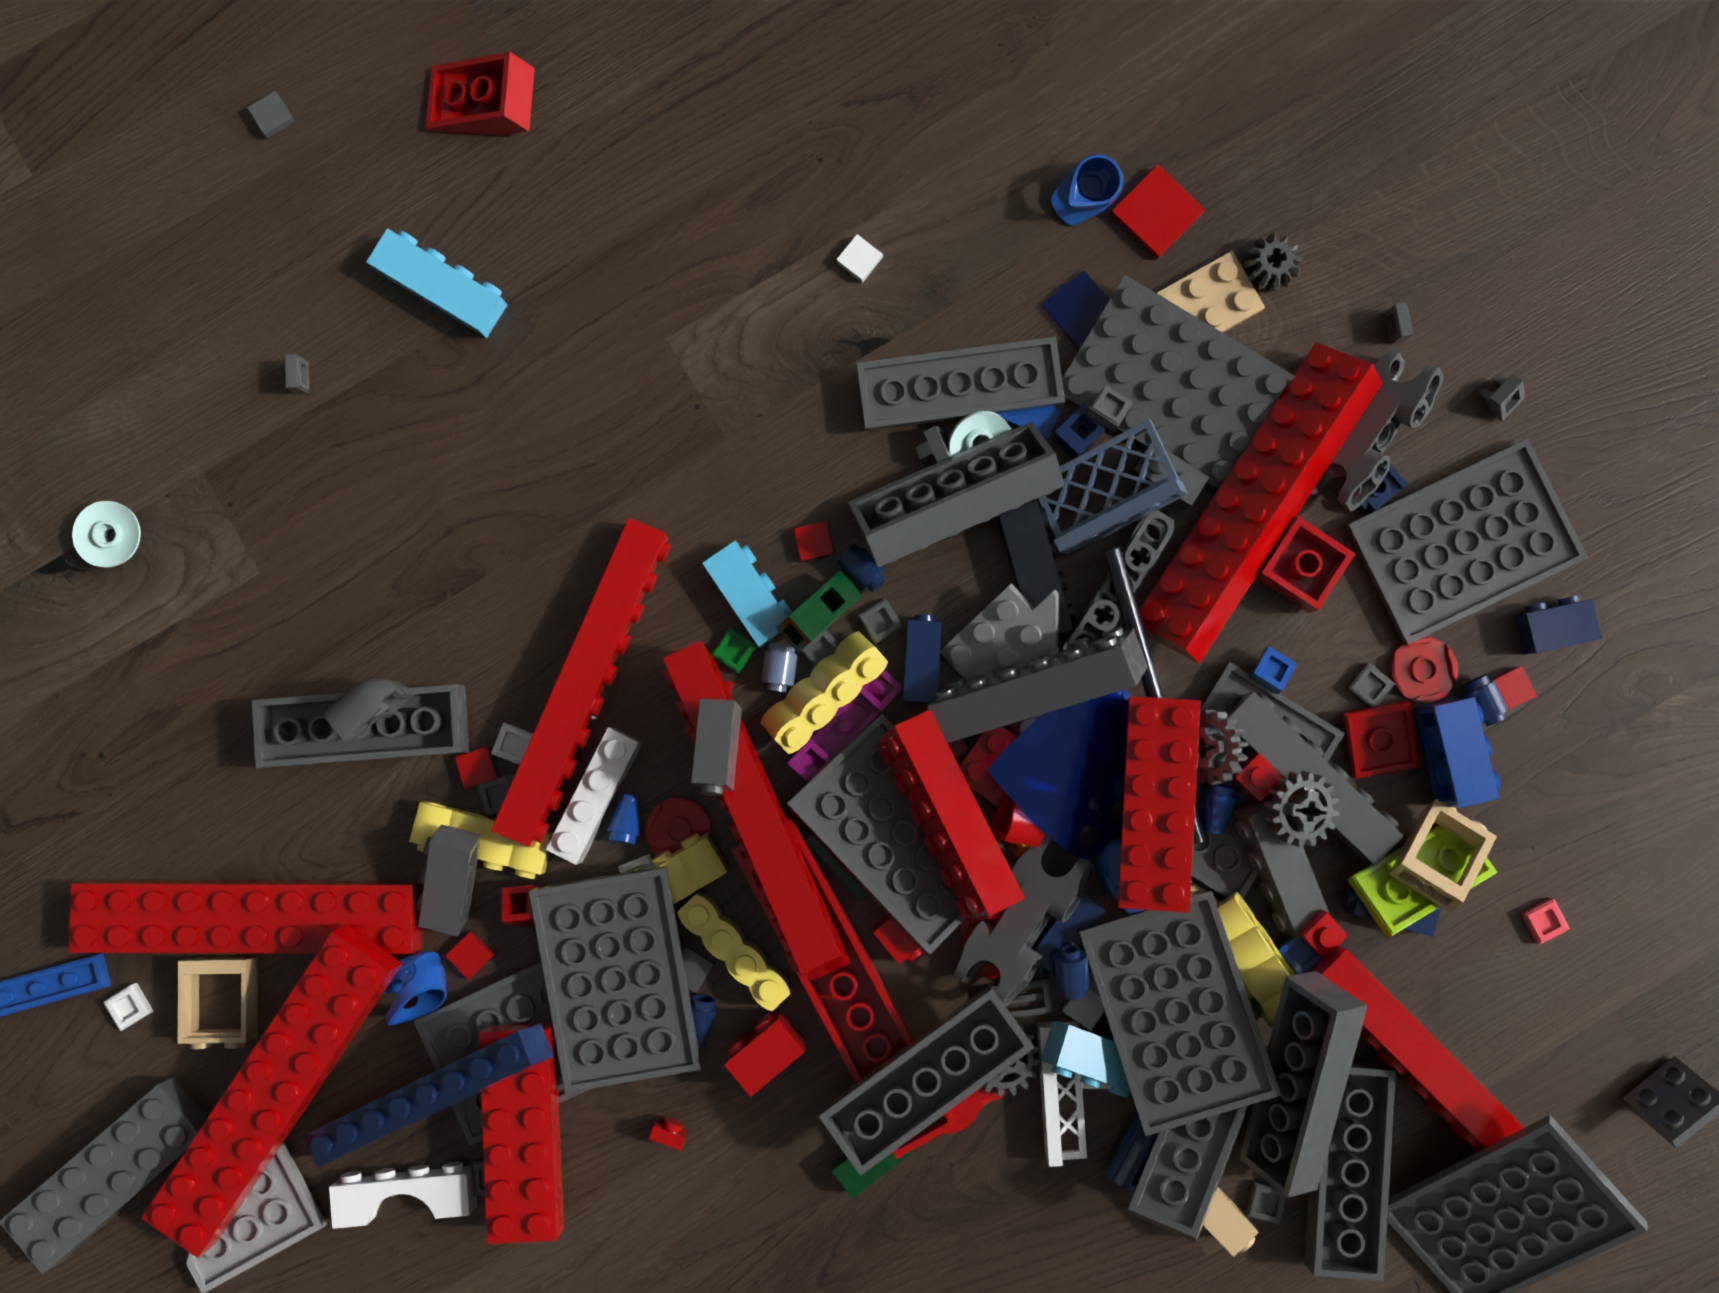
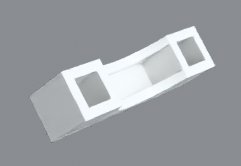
(599, 783)
(444, 1190)

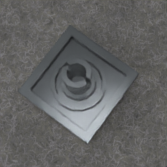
(1674, 1102)

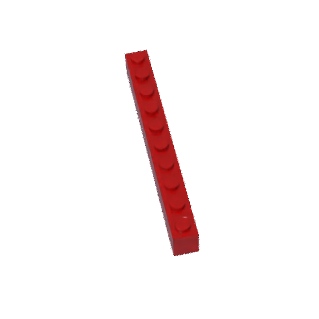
(581, 684)

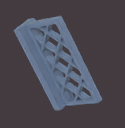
(1128, 509)

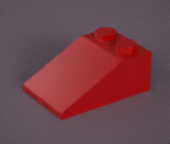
(481, 96)

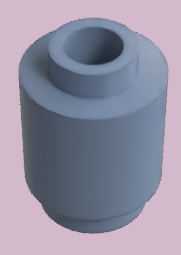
(779, 667)

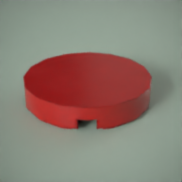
(1423, 670)
(673, 822)

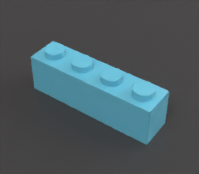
(436, 282)

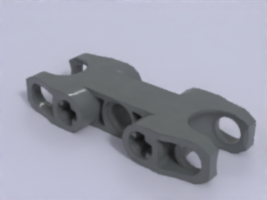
(1394, 405)
(1147, 552)
(1011, 940)

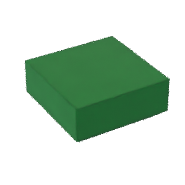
(734, 650)

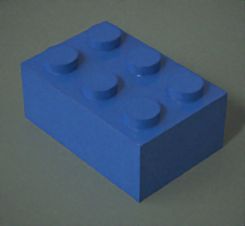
(1457, 752)

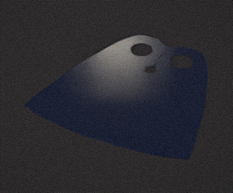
(1066, 763)

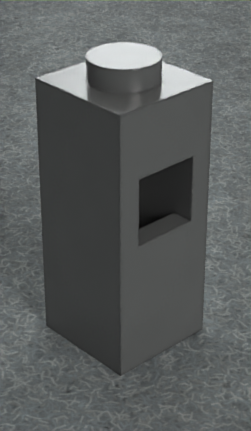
(716, 746)

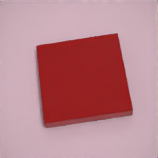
(1157, 211)
(1380, 739)

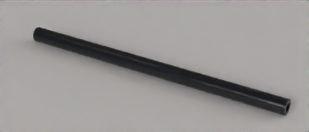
(1133, 620)

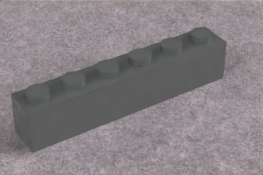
(1276, 739)

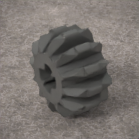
(1279, 252)

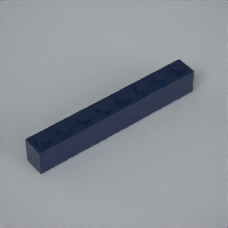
(430, 1094)

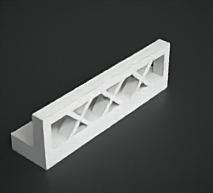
(1050, 1106)

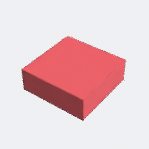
(1545, 921)

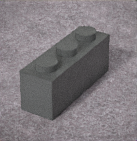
(448, 879)

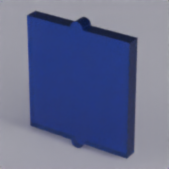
(1077, 307)

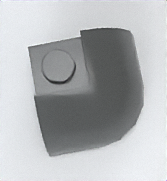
(365, 705)

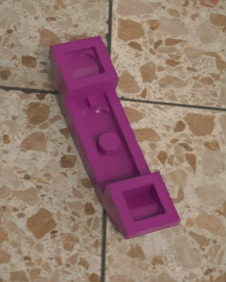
(845, 726)

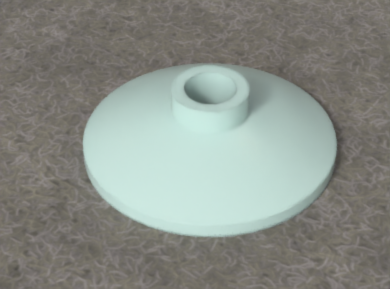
(981, 423)
(92, 531)

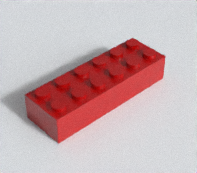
(1158, 804)
(949, 818)
(522, 1149)

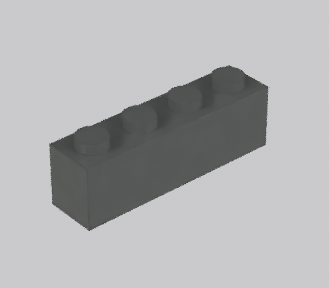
(1283, 869)

